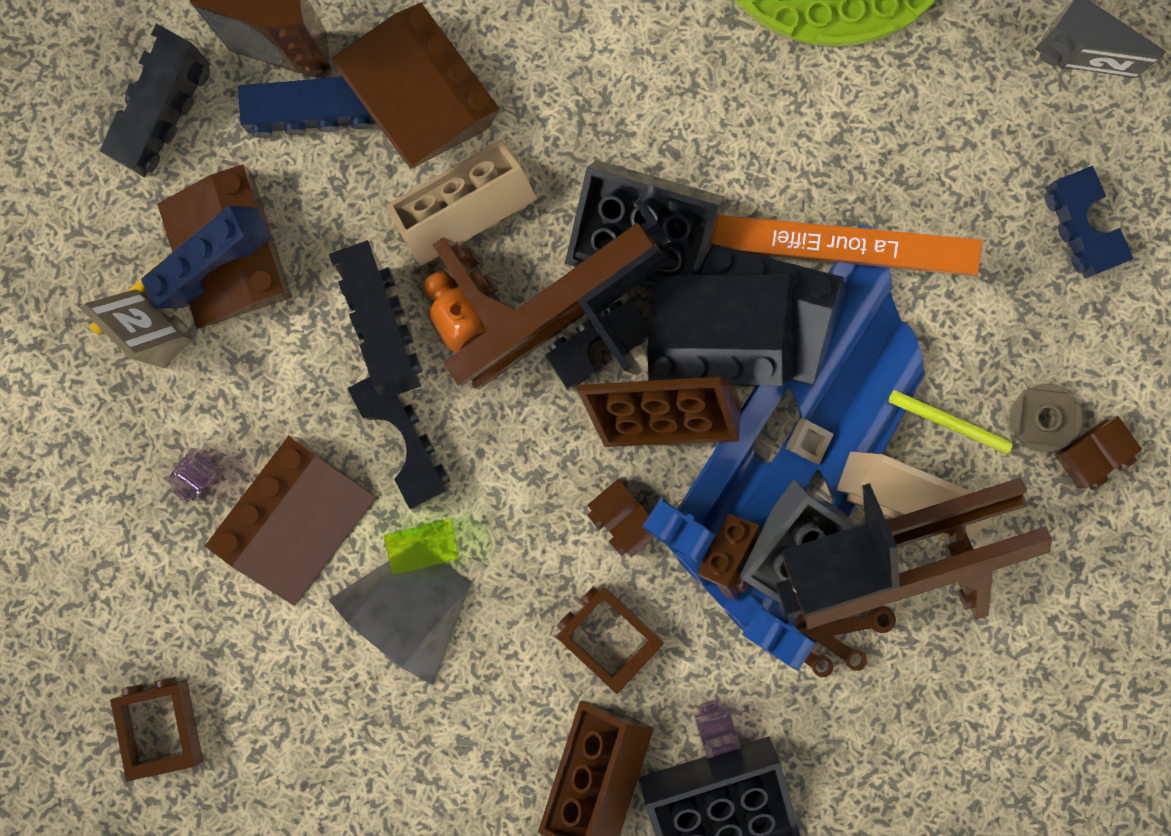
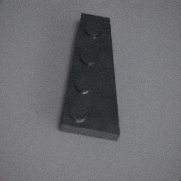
(155, 102)
(377, 320)

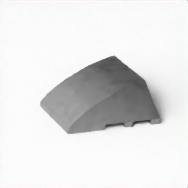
(406, 614)

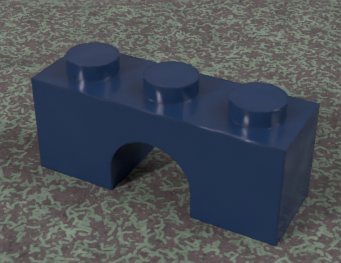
(1092, 249)

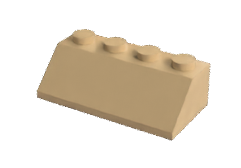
(462, 201)
(898, 487)

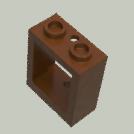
(633, 663)
(191, 750)

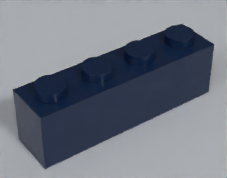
(299, 106)

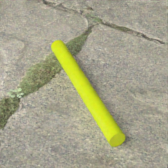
(950, 422)

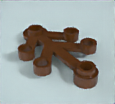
(825, 633)

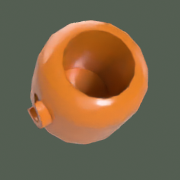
(451, 312)

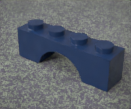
(227, 237)

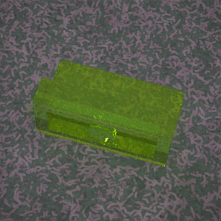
(422, 546)

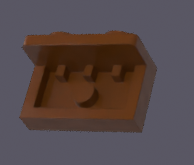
(729, 555)

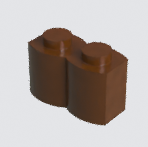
(1098, 453)
(622, 517)

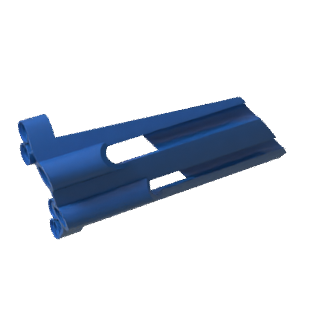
(862, 366)

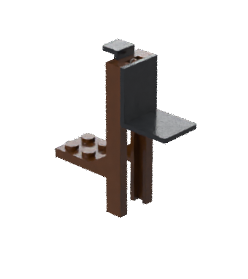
(581, 291)
(861, 569)

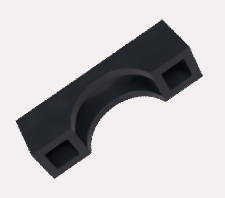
(420, 476)

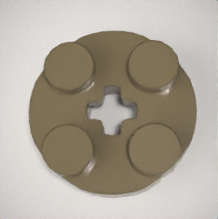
(1055, 435)

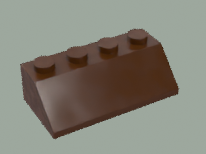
(596, 774)

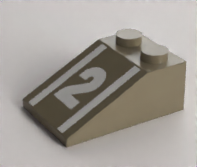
(139, 328)

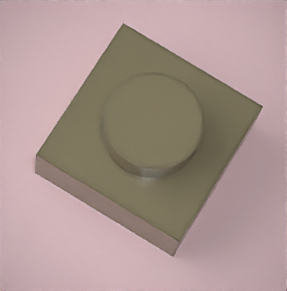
(809, 441)

